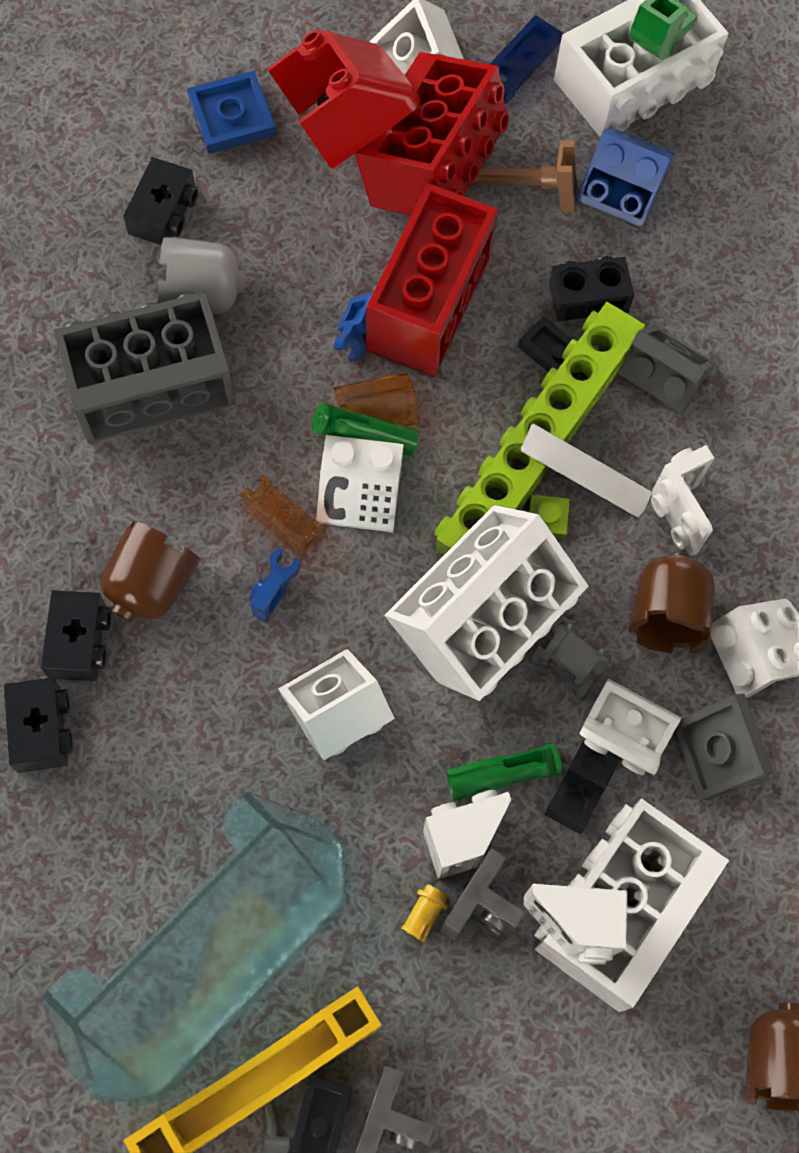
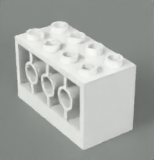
(620, 81)
(487, 601)
(658, 899)

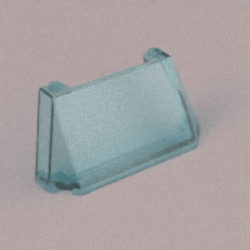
(206, 959)

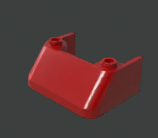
(362, 86)

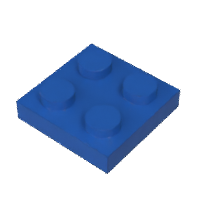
(231, 112)

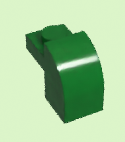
(661, 25)

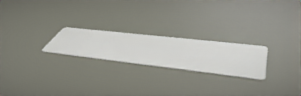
(585, 470)

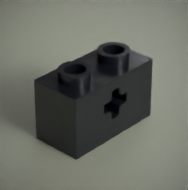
(160, 201)
(66, 616)
(23, 707)

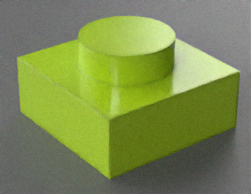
(553, 512)

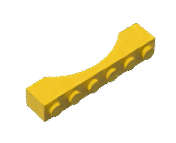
(259, 1079)

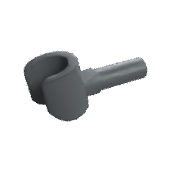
(272, 1142)

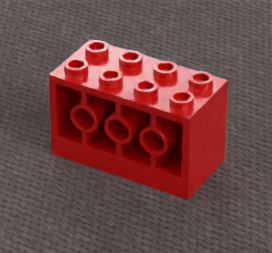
(442, 138)
(430, 279)

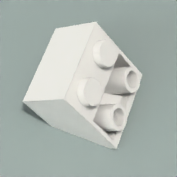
(462, 834)

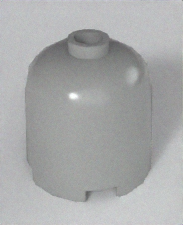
(198, 268)

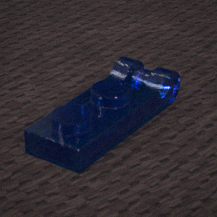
(526, 53)

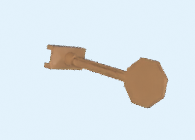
(559, 177)

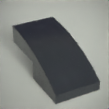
(582, 787)

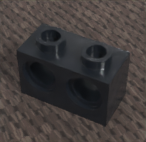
(591, 293)

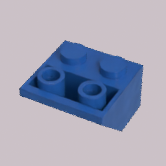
(625, 176)

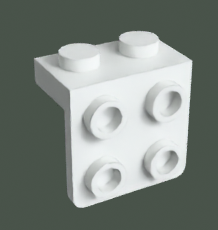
(675, 501)
(758, 644)
(629, 728)

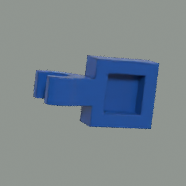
(353, 327)
(268, 593)

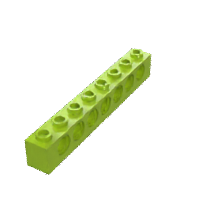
(608, 328)

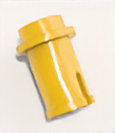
(425, 912)

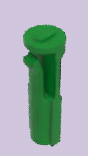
(346, 423)
(503, 771)

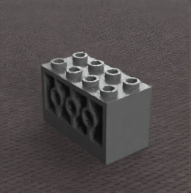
(145, 367)

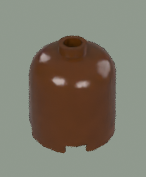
(145, 573)
(673, 604)
(774, 1059)

